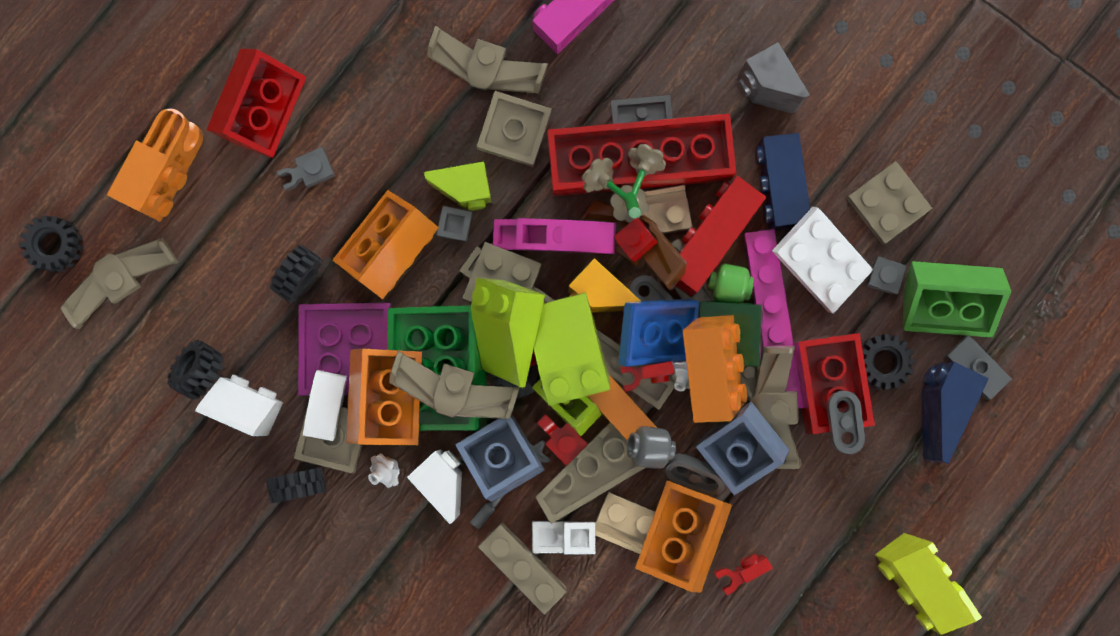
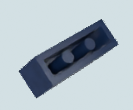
(782, 180)

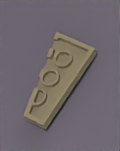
(588, 475)

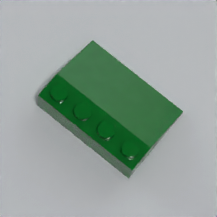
(443, 337)

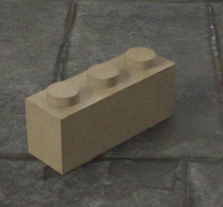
(523, 568)

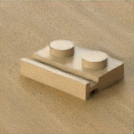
(669, 209)
(623, 522)

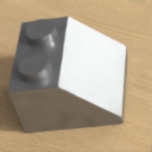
(772, 81)

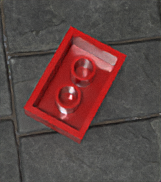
(831, 367)

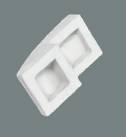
(324, 405)
(563, 537)

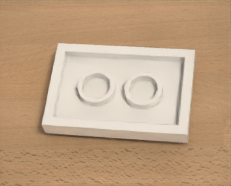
(822, 260)

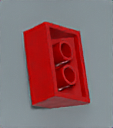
(256, 102)

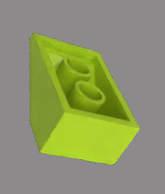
(505, 327)
(569, 351)

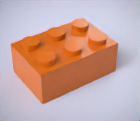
(714, 368)

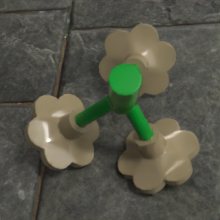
(626, 201)

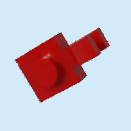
(657, 372)
(564, 441)
(751, 568)

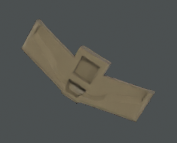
(485, 65)
(116, 279)
(452, 390)
(774, 402)

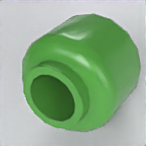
(731, 284)

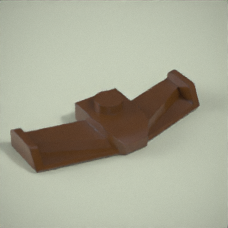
(661, 257)

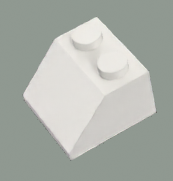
(241, 406)
(440, 483)

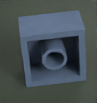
(743, 449)
(499, 457)

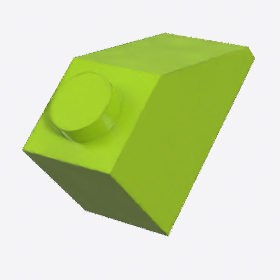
(462, 184)
(578, 413)

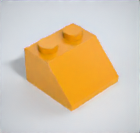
(602, 289)

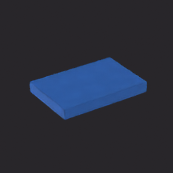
(655, 331)

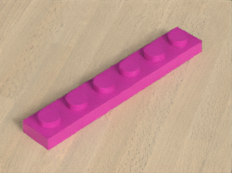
(769, 291)

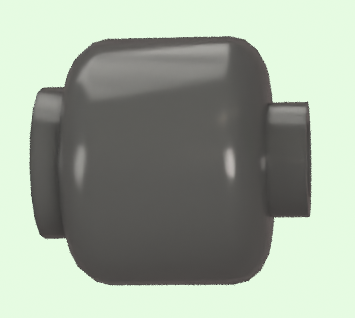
(650, 447)

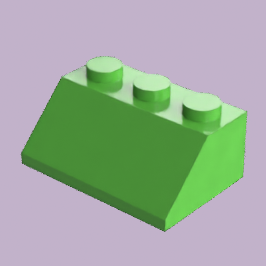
(954, 299)

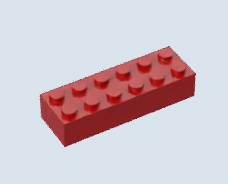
(693, 149)

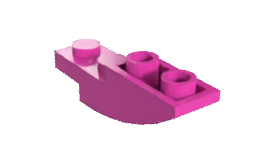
(555, 235)

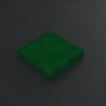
(750, 321)

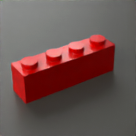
(717, 231)

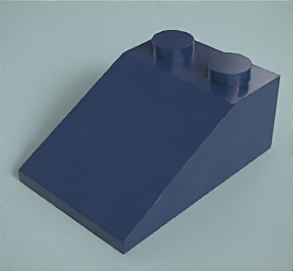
(947, 405)

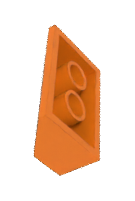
(385, 244)
(376, 408)
(683, 537)

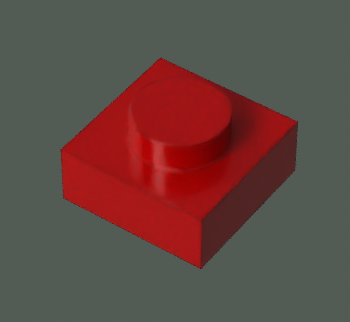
(635, 239)

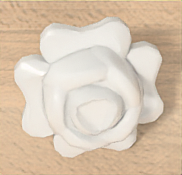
(680, 379)
(384, 470)

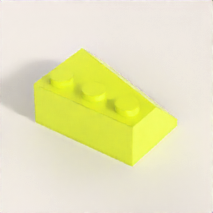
(926, 584)

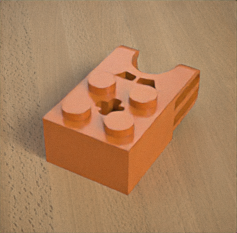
(158, 165)

